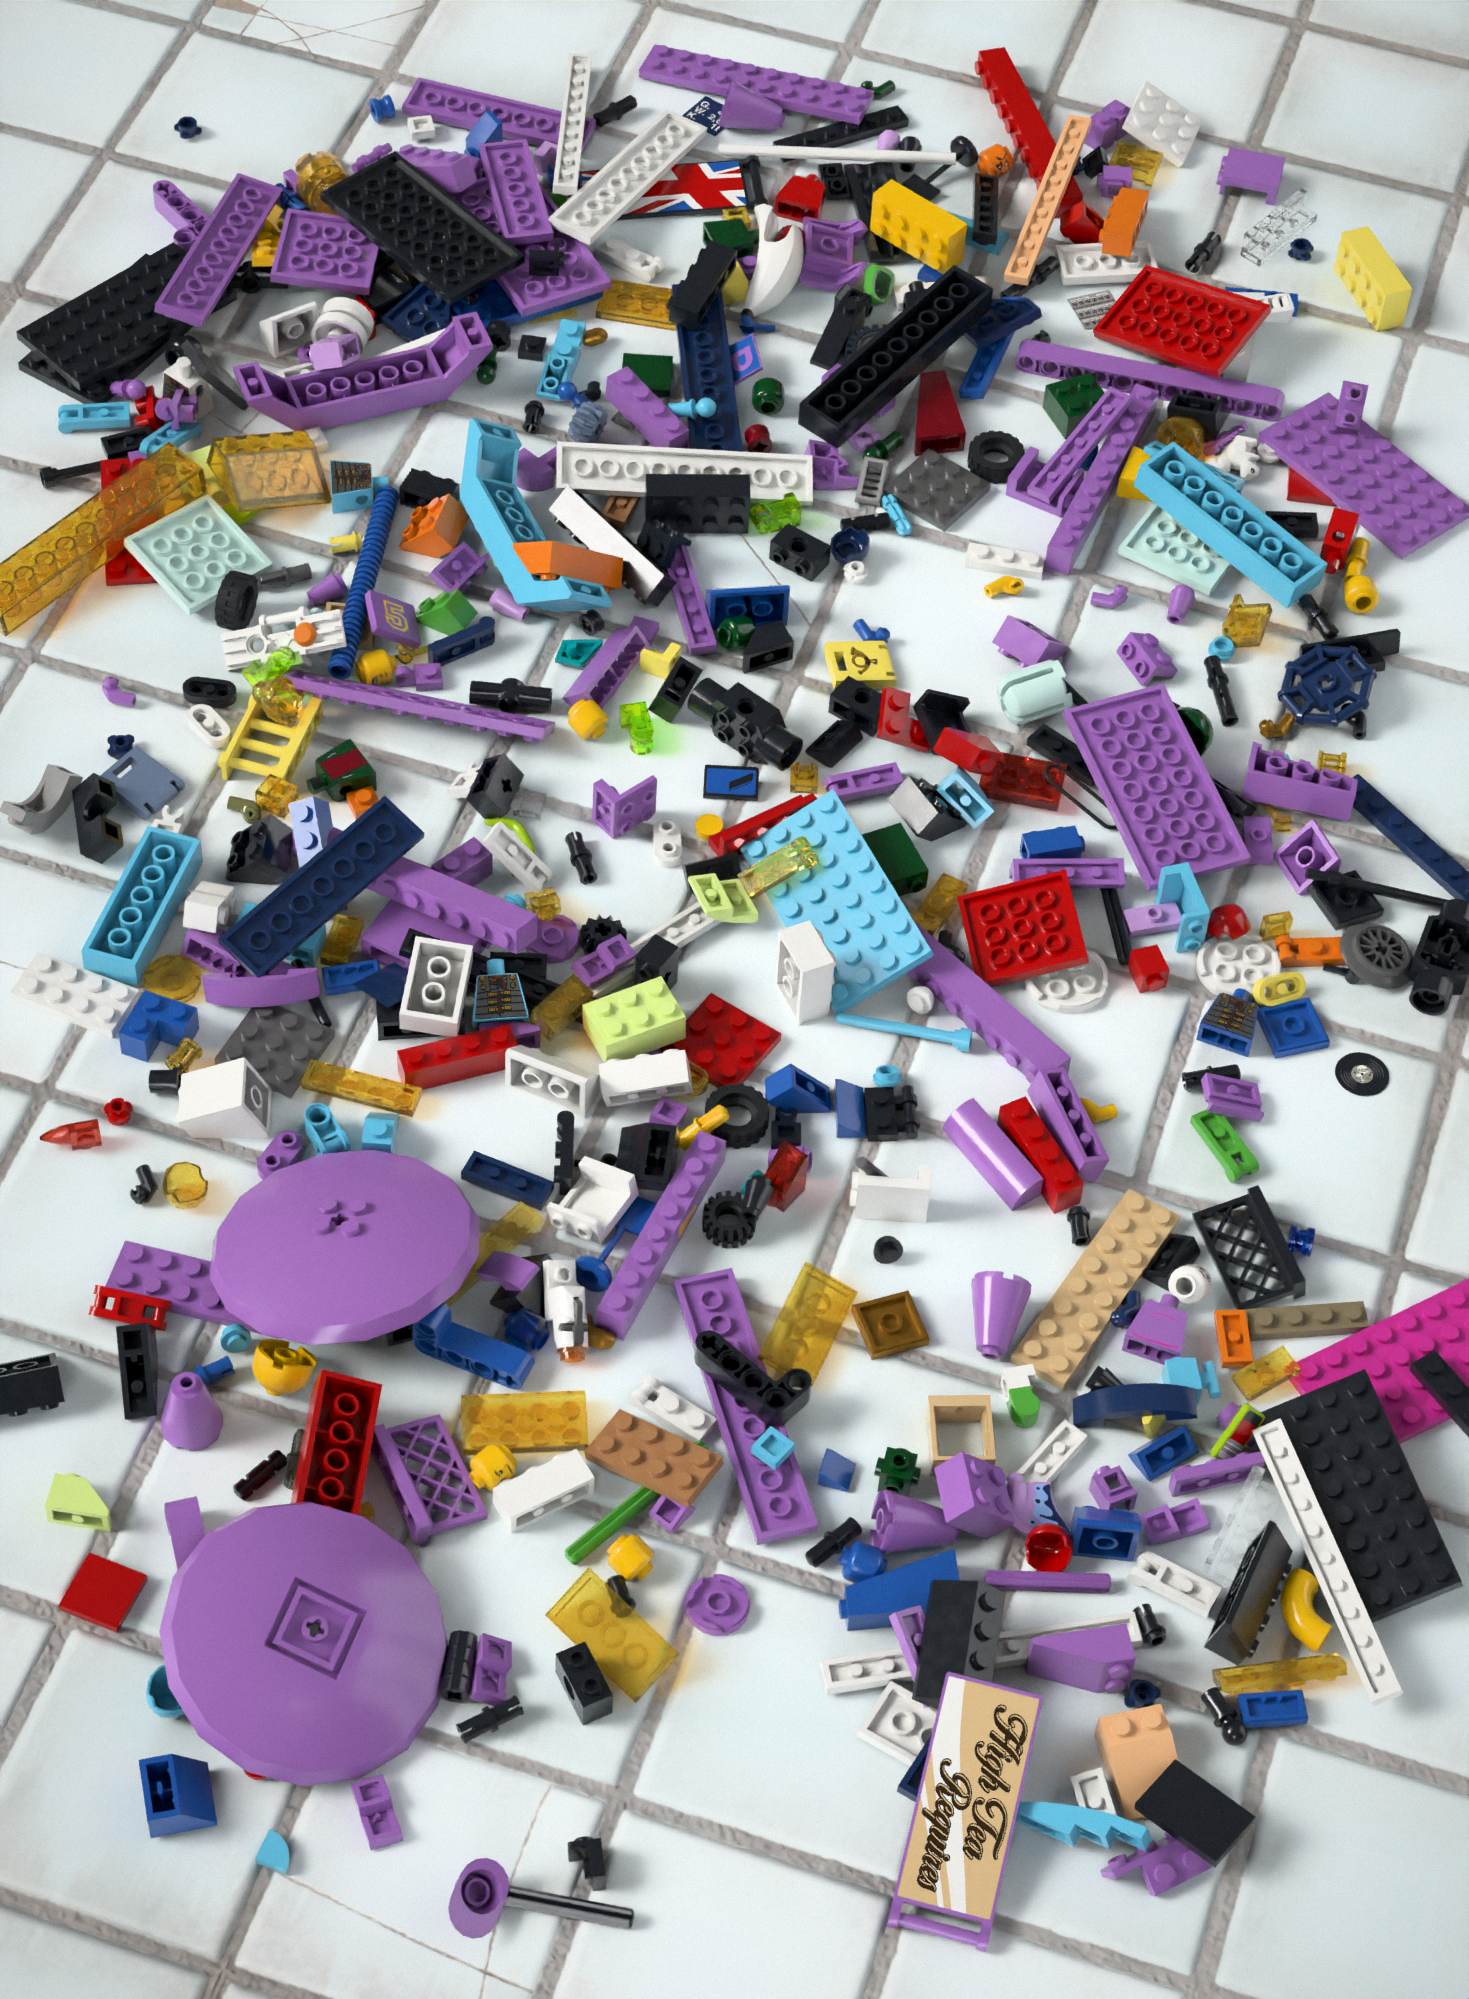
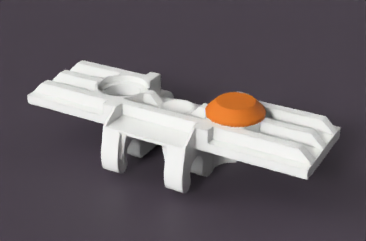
(312, 635)

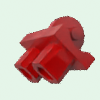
(146, 409)

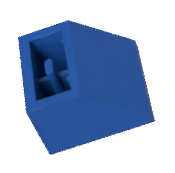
(177, 1794)

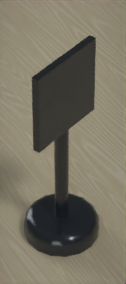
(965, 155)

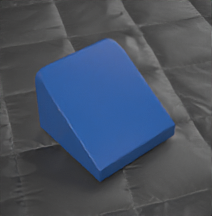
(836, 1471)

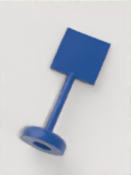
(592, 1271)

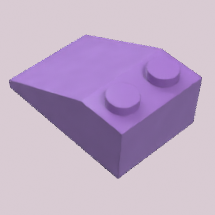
(1084, 1659)

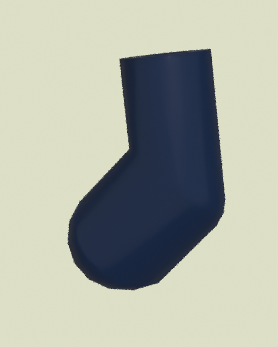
(1127, 1313)

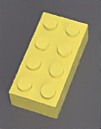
(1372, 278)

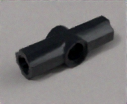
(251, 279)
(510, 695)

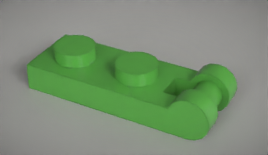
(1224, 1144)

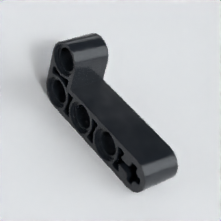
(716, 1354)

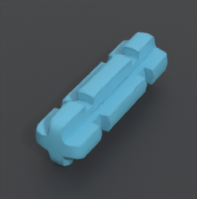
(896, 515)

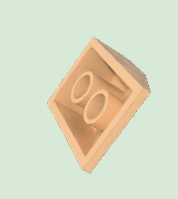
(1135, 1753)

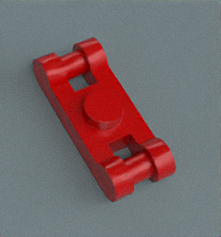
(129, 1307)

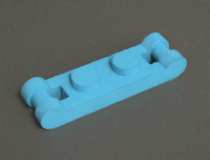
(165, 435)

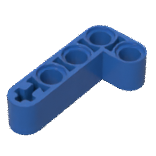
(471, 1350)

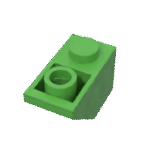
(446, 612)

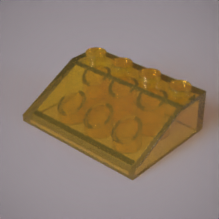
(269, 470)

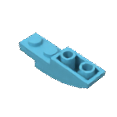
(562, 360)

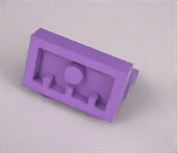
(620, 813)

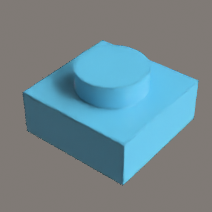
(773, 1448)

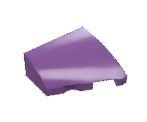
(829, 467)

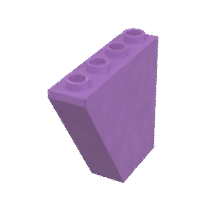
(390, 928)

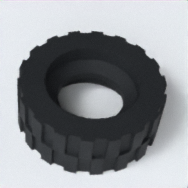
(994, 442)
(236, 600)
(743, 1097)

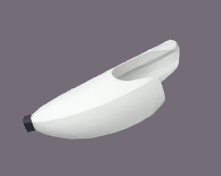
(776, 264)

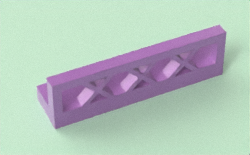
(1080, 871)

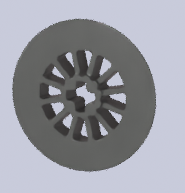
(1375, 959)

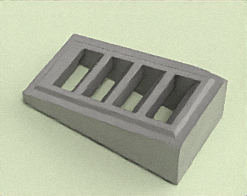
(875, 466)

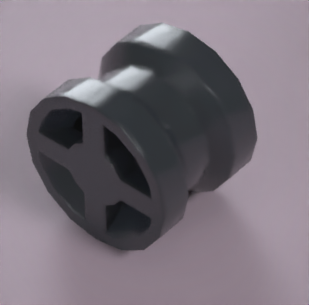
(499, 334)

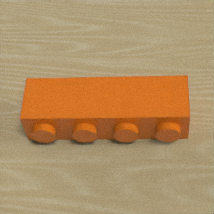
(1124, 222)

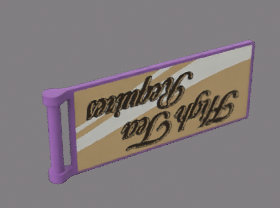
(966, 1807)

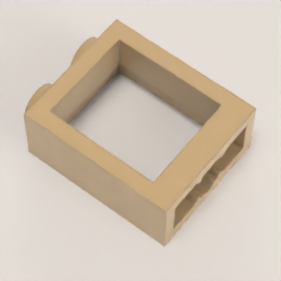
(959, 1409)

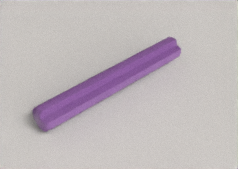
(1048, 1581)

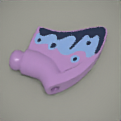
(1032, 1504)

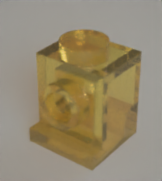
(275, 796)

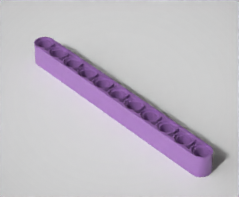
(1123, 373)

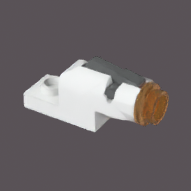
(566, 1309)

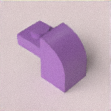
(536, 473)

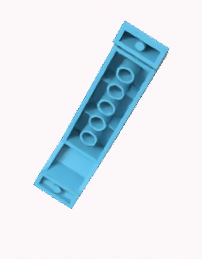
(505, 519)

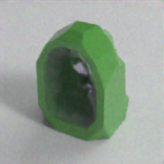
(878, 283)

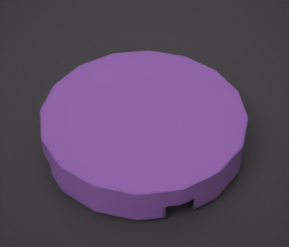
(556, 938)
(717, 1605)

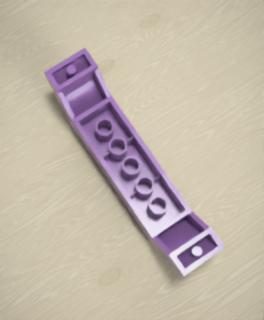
(369, 385)

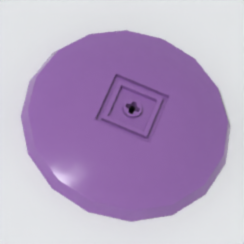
(268, 1688)

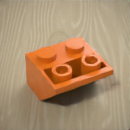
(435, 527)

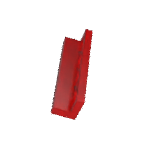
(735, 837)

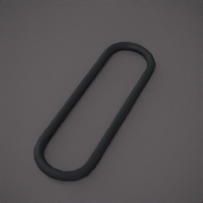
(1072, 798)

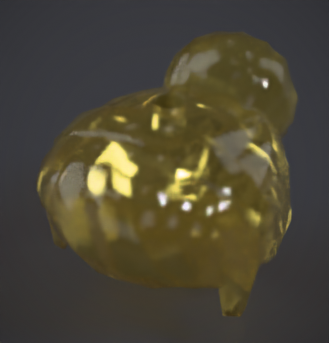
(278, 699)

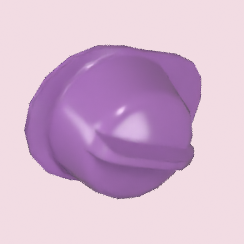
(478, 1897)

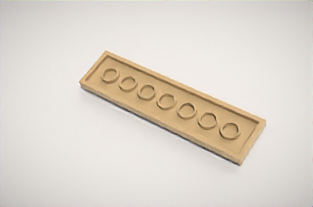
(1095, 1289)

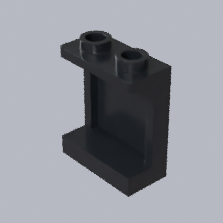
(940, 710)

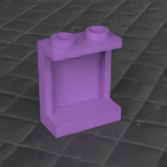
(1252, 172)
(1024, 474)

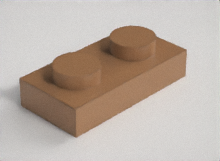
(620, 509)

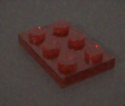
(1023, 782)

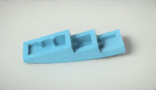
(1070, 1822)

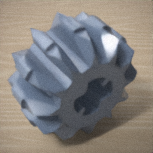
(587, 423)

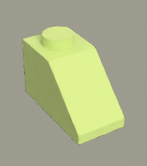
(76, 1503)

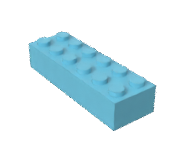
(142, 905)

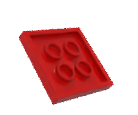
(725, 1041)

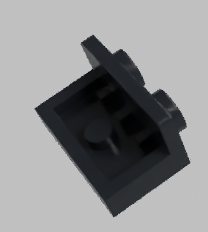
(661, 541)

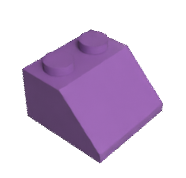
(1026, 642)

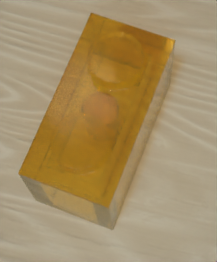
(561, 1007)

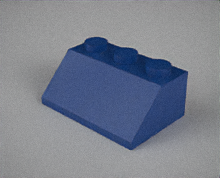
(759, 603)

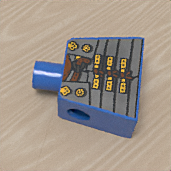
(1230, 1022)

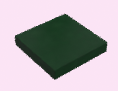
(652, 370)

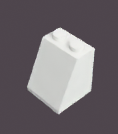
(225, 1102)

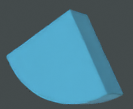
(274, 1853)

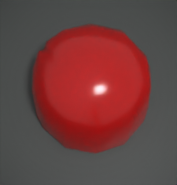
(1228, 920)
(1048, 1548)

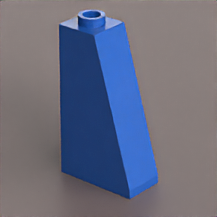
(875, 1599)

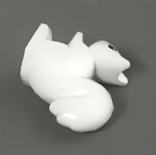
(1237, 456)

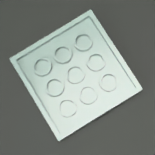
(195, 551)
(1174, 551)

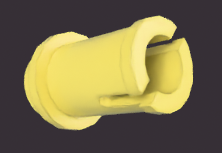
(348, 543)

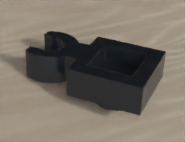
(785, 1129)

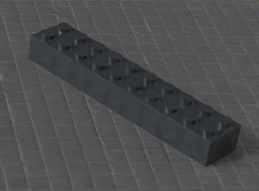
(895, 356)

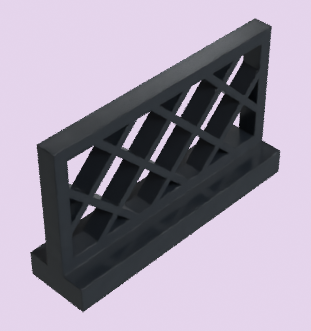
(1272, 1239)

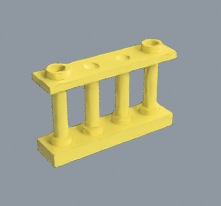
(289, 755)

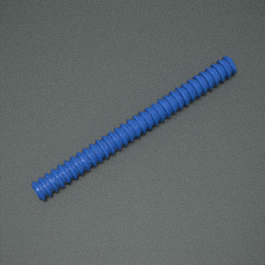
(364, 578)

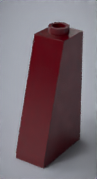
(938, 416)

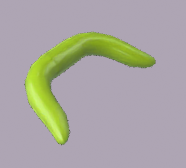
(517, 827)

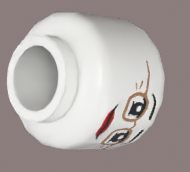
(1190, 1284)

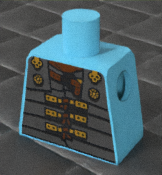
(353, 485)
(498, 996)

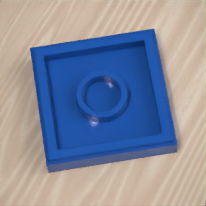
(1292, 1028)

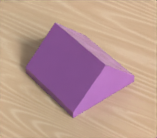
(1306, 850)

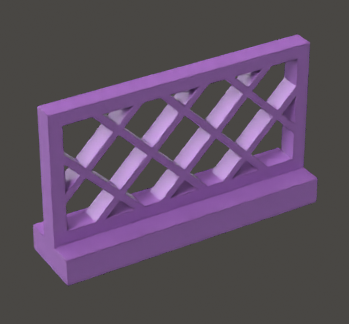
(401, 1483)

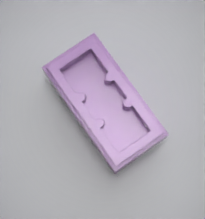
(1152, 919)

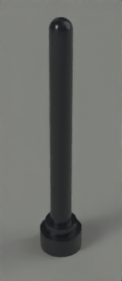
(51, 476)

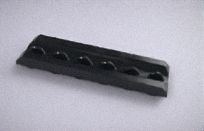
(863, 182)

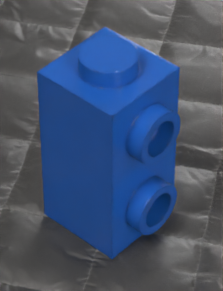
(1052, 844)

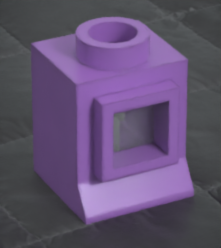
(1113, 179)
(1111, 1488)

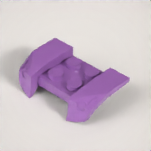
(830, 253)

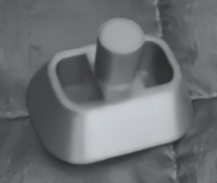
(1042, 336)

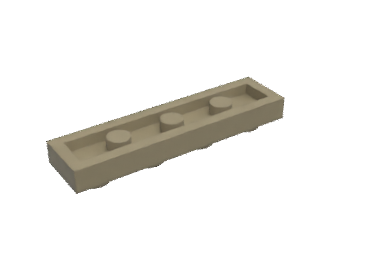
(1306, 1320)

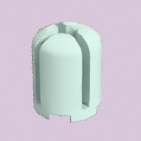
(1034, 692)

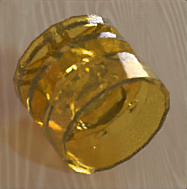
(316, 178)

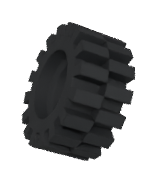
(726, 1233)

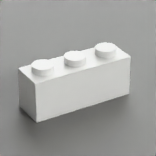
(645, 1077)
(543, 1490)

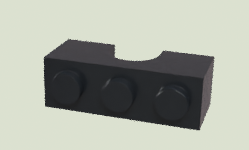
(97, 835)

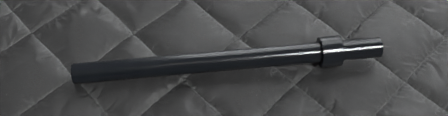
(1335, 879)

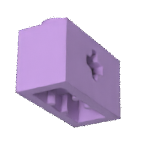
(335, 351)

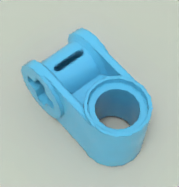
(326, 1135)

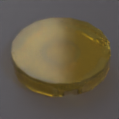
(173, 977)

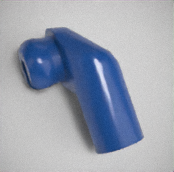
(867, 634)

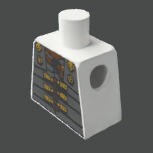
(184, 376)

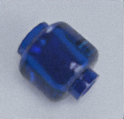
(526, 1330)

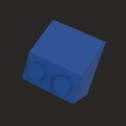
(1105, 1533)

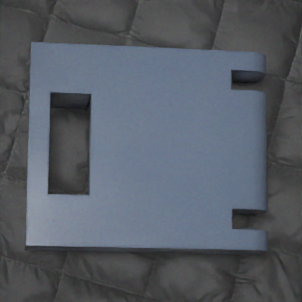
(144, 784)

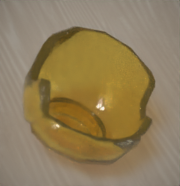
(184, 1185)

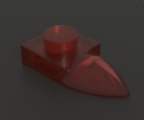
(79, 1135)

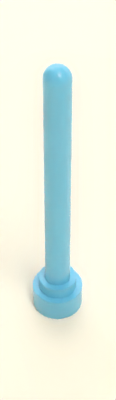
(958, 1038)

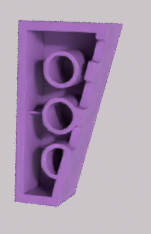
(447, 169)
(1297, 785)

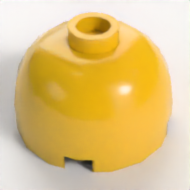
(282, 1368)

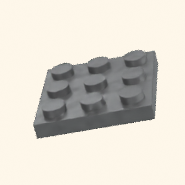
(937, 489)
(277, 1045)

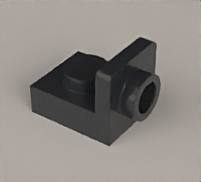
(546, 261)
(591, 1853)

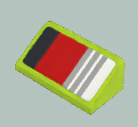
(1237, 1433)

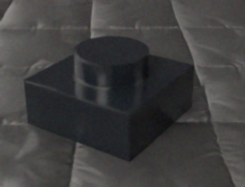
(1094, 162)
(532, 348)

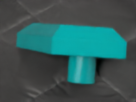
(577, 652)

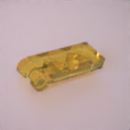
(777, 867)
(939, 903)

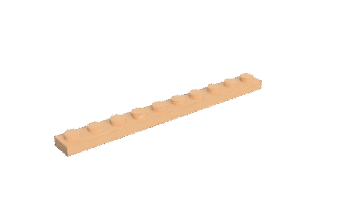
(1047, 200)

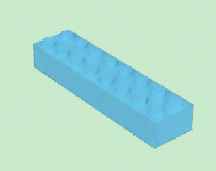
(1230, 524)

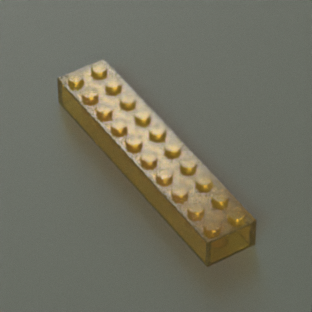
(95, 533)

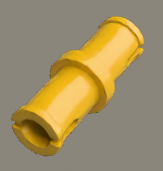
(1357, 559)

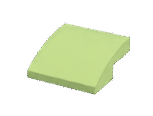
(723, 899)

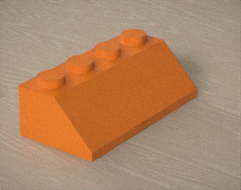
(555, 559)

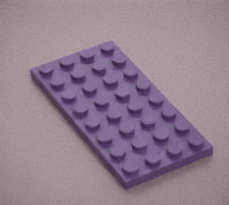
(531, 293)
(1366, 476)
(1155, 784)

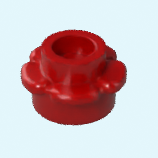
(121, 1116)

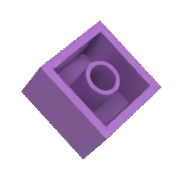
(974, 1495)

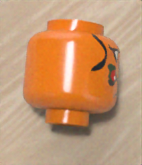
(995, 161)

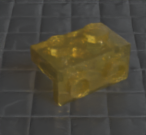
(1246, 622)

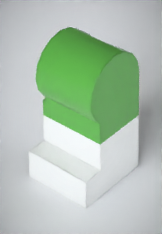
(1017, 1389)

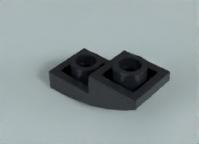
(835, 182)

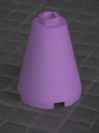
(749, 110)
(997, 1310)
(190, 1414)
(908, 1524)

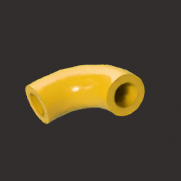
(1299, 1611)

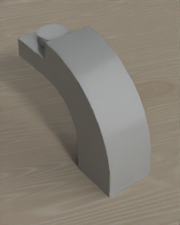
(46, 802)

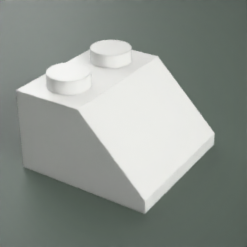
(289, 329)

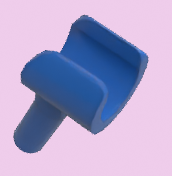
(750, 327)

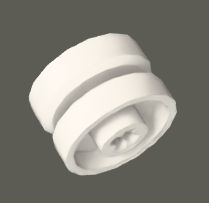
(341, 317)

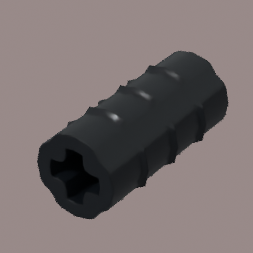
(459, 1666)

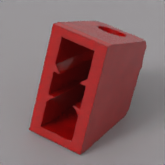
(800, 198)

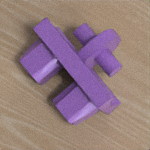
(1351, 405)
(180, 408)

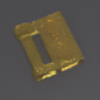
(1139, 159)

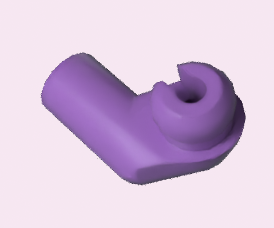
(303, 353)
(1111, 600)

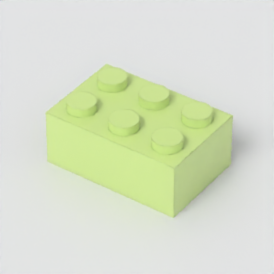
(634, 1020)

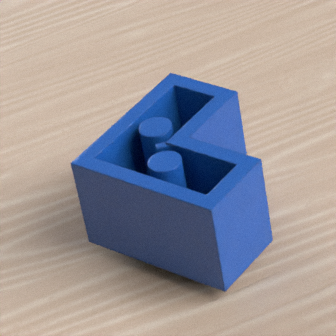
(156, 1020)

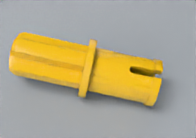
(706, 1124)

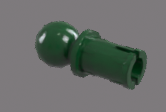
(487, 368)
(884, 447)

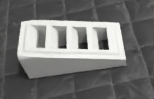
(1280, 305)

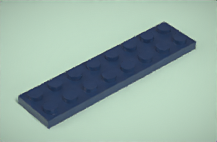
(321, 888)

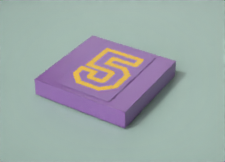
(392, 619)

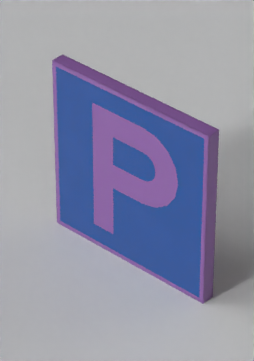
(745, 359)

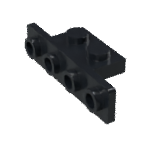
(1370, 647)

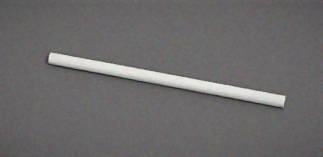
(837, 154)

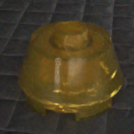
(1184, 432)

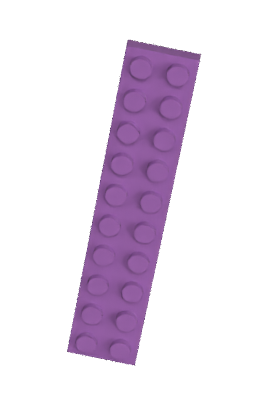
(785, 89)
(218, 251)
(425, 706)
(772, 1498)

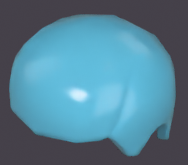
(160, 1696)

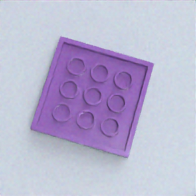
(324, 254)

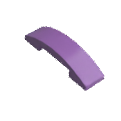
(262, 991)

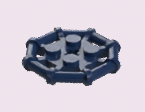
(1333, 696)

